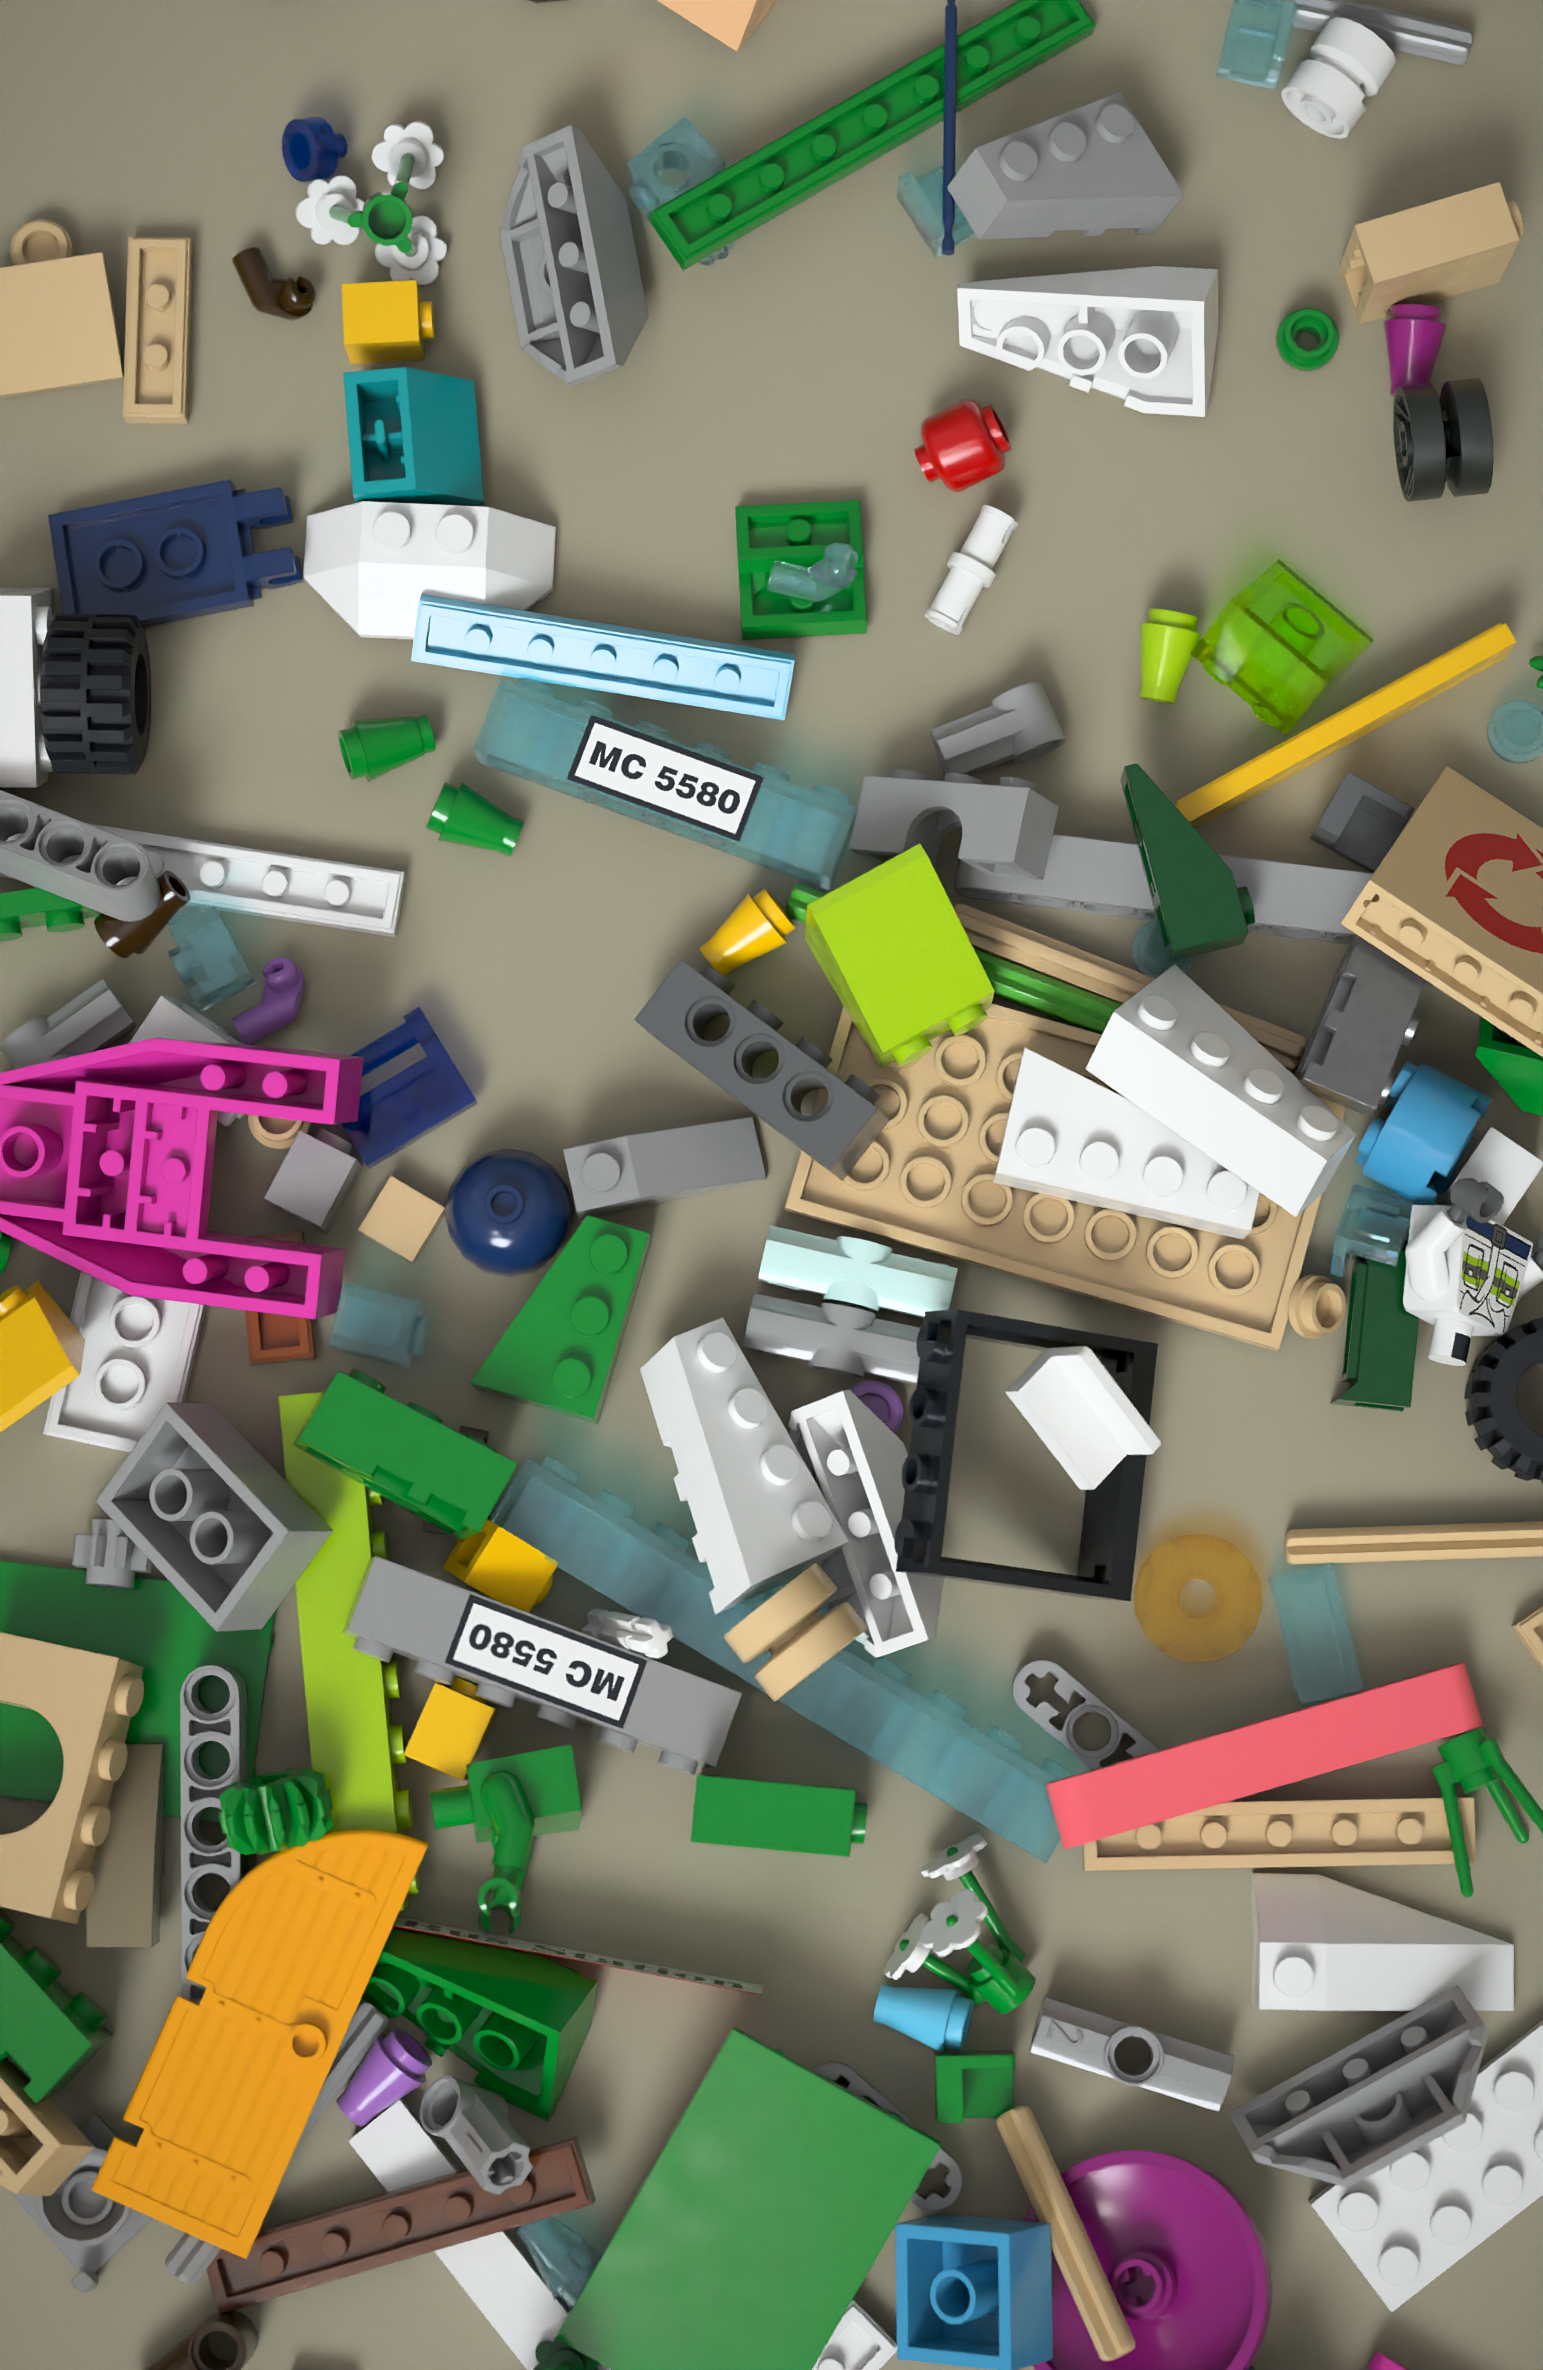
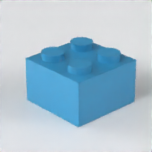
(974, 2291)

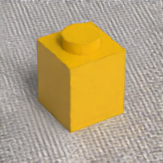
(386, 321)
(502, 1567)
(451, 1728)

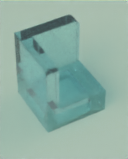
(1256, 41)
(924, 207)
(1371, 1227)

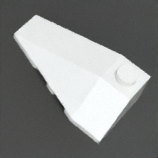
(1356, 1951)

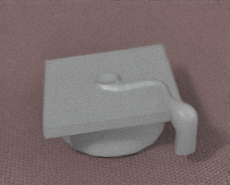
(82, 2222)

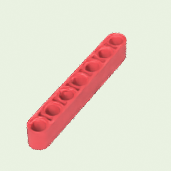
(1263, 1755)

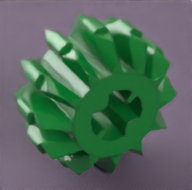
(276, 1811)

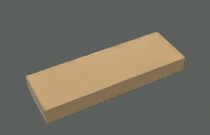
(158, 330)

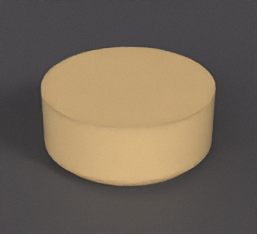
(40, 242)

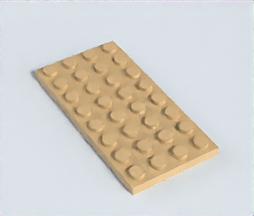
(935, 1191)

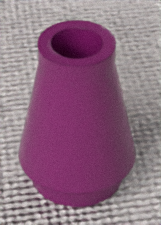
(1412, 343)

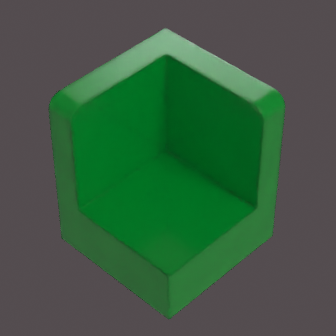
(973, 2084)

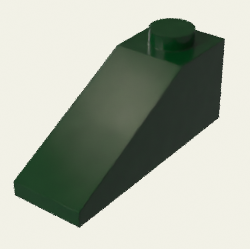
(1186, 878)

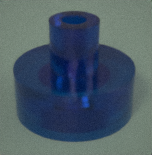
(312, 149)

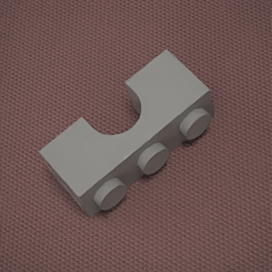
(1003, 825)

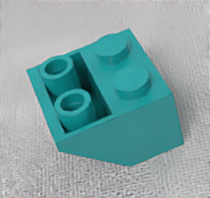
(413, 437)

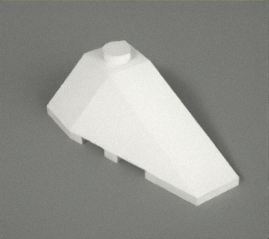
(1117, 330)

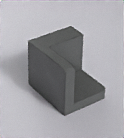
(1361, 822)

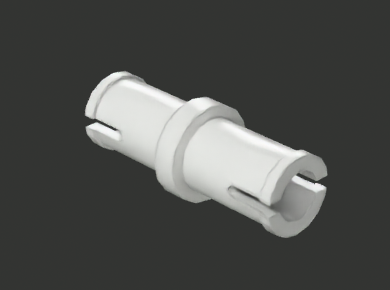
(971, 569)

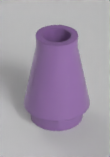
(387, 2074)

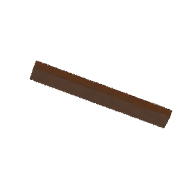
(397, 2227)

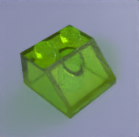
(1280, 647)

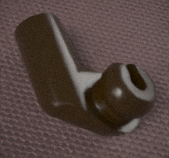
(271, 294)

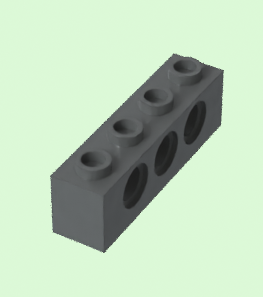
(678, 1020)

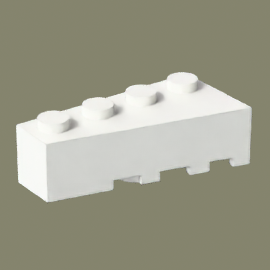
(1220, 1090)
(1106, 1152)
(737, 1468)

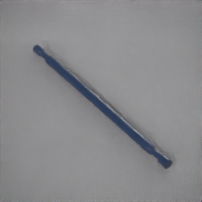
(949, 124)

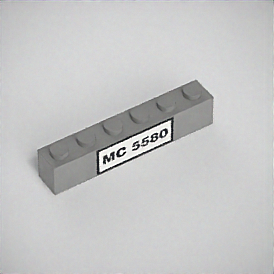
(541, 1664)

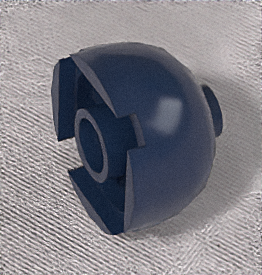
(508, 1212)

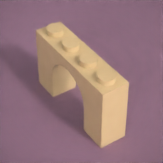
(90, 1708)

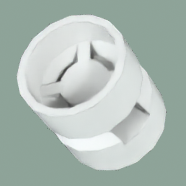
(1343, 70)

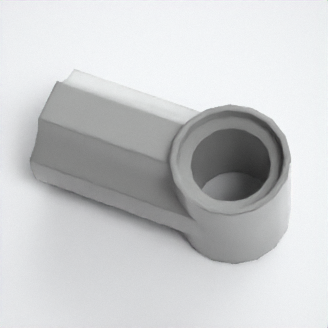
(1014, 727)
(78, 1028)
(478, 2131)

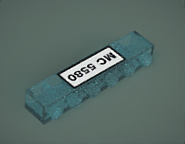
(665, 782)

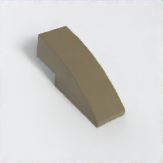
(131, 1858)

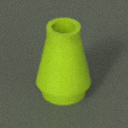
(1165, 653)

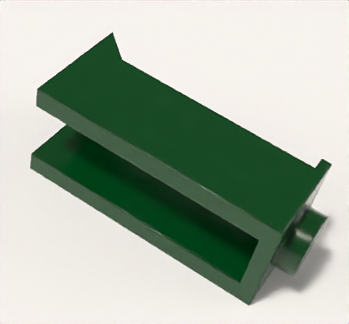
(1379, 1338)

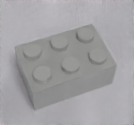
(214, 1516)

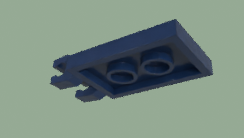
(171, 553)

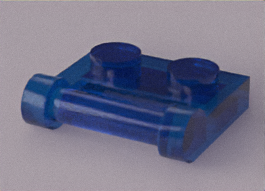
(410, 1101)

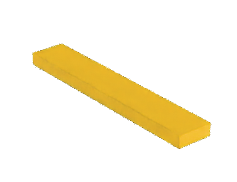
(1347, 726)

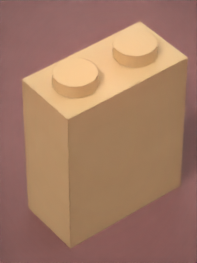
(1430, 251)

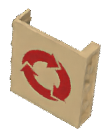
(1465, 905)

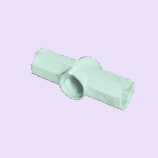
(856, 1273)

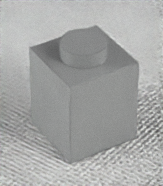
(315, 1179)

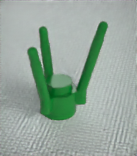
(1477, 1764)

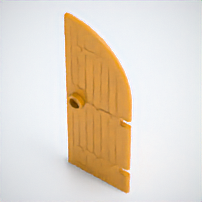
(250, 2060)

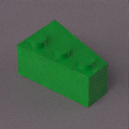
(572, 1325)
(405, 1454)
(41, 2022)

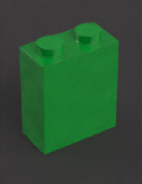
(777, 1815)

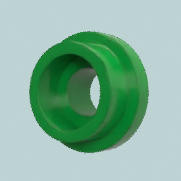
(1312, 322)

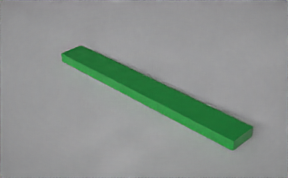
(864, 127)

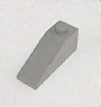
(663, 1166)

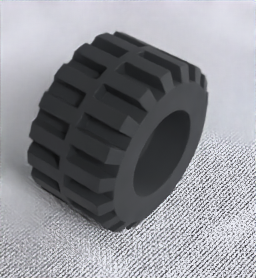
(95, 693)
(1495, 1405)

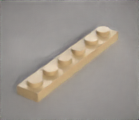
(1290, 1836)

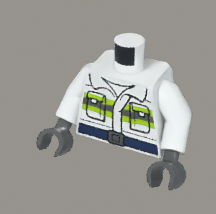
(1466, 1269)

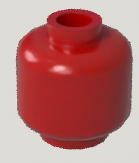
(963, 445)

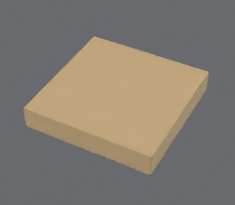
(57, 326)

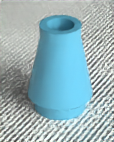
(926, 2014)

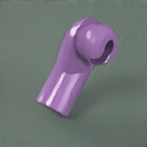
(278, 1004)

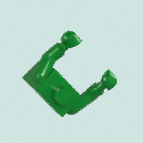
(508, 1805)

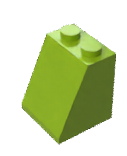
(899, 958)

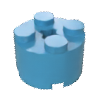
(1423, 1135)

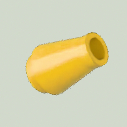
(748, 933)

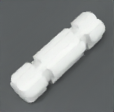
(629, 1632)

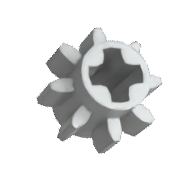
(109, 1556)

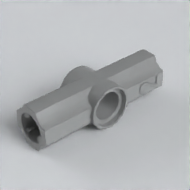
(833, 1338)
(1173, 2065)

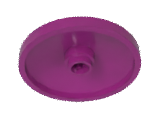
(1177, 2260)

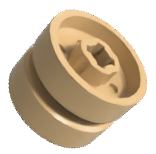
(795, 1632)

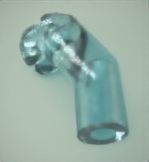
(818, 581)

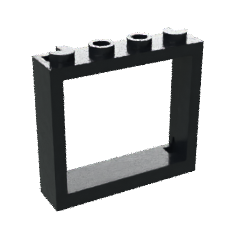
(1109, 1509)

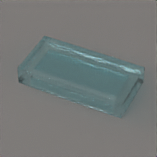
(1315, 1634)

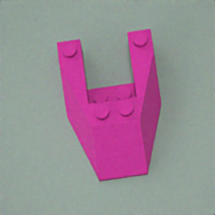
(117, 1159)

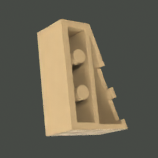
(35, 2139)

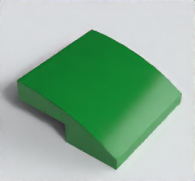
(799, 537)

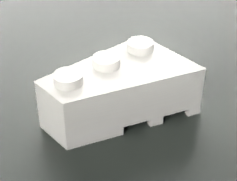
(23, 628)

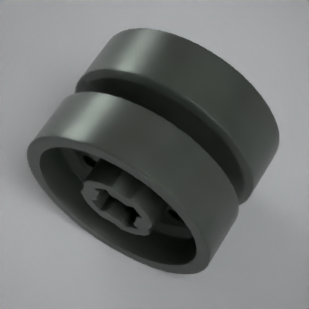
(1443, 439)

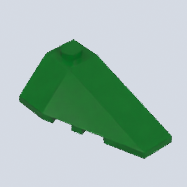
(493, 2008)

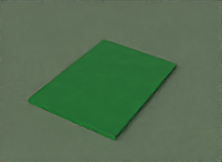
(140, 1625)
(750, 2222)

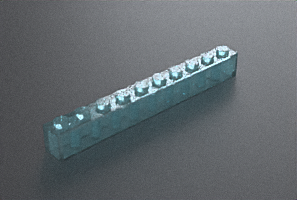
(844, 1696)

